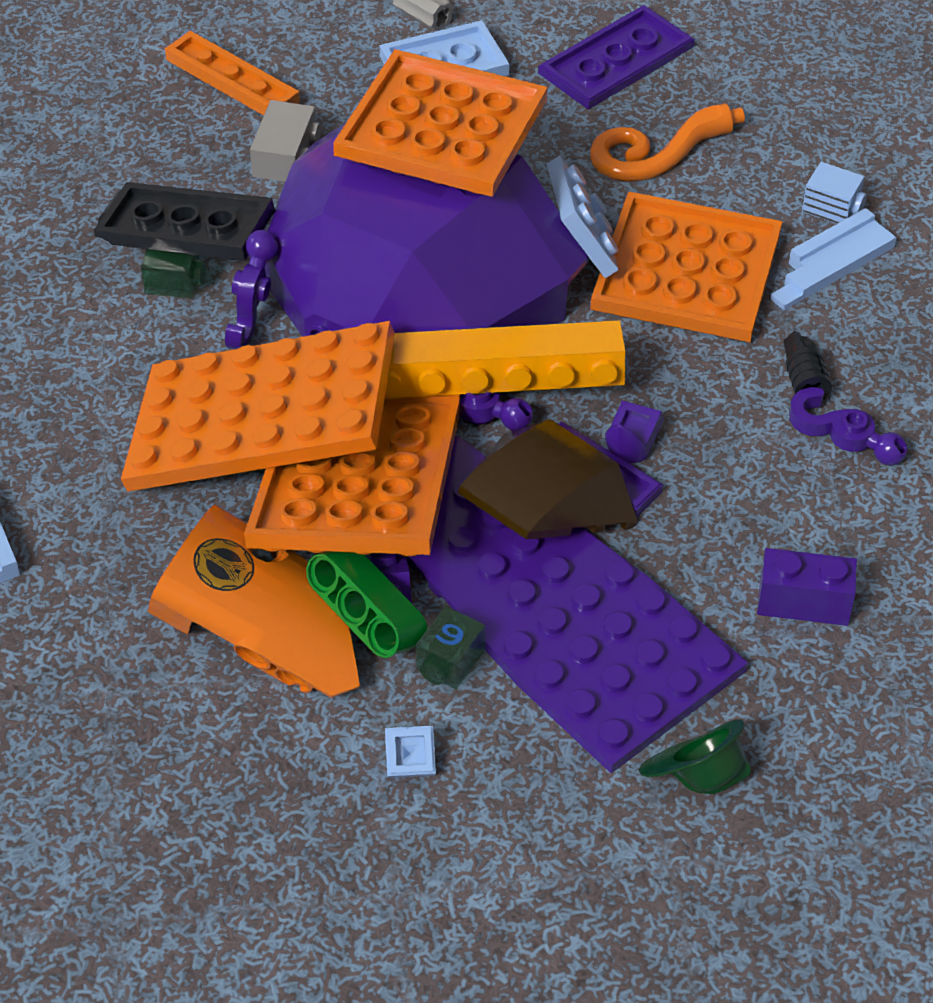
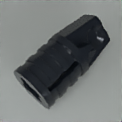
(805, 364)

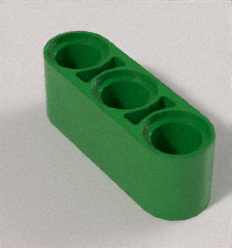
(366, 602)

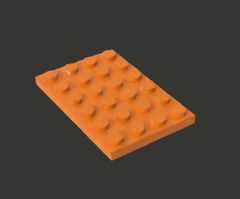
(261, 407)
(364, 499)

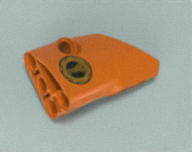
(256, 606)

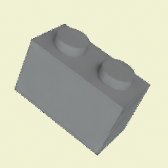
(282, 138)

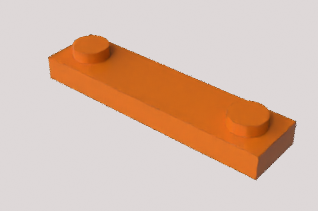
(228, 73)

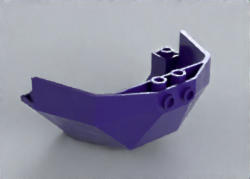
(416, 251)

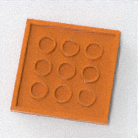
(441, 122)
(689, 266)

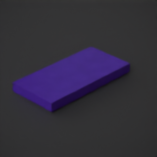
(616, 56)

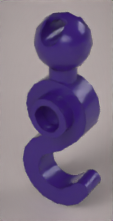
(251, 288)
(486, 406)
(848, 428)

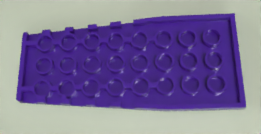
(575, 625)

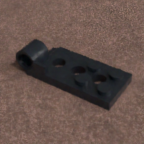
(214, 223)

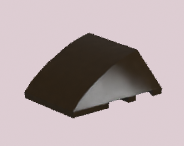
(548, 483)

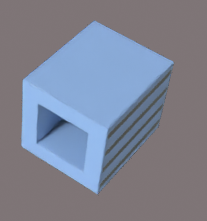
(833, 193)

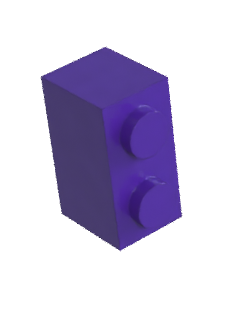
(807, 586)

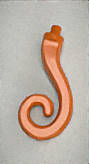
(700, 126)

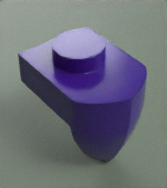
(633, 431)

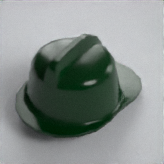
(705, 762)

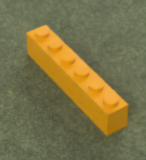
(506, 359)

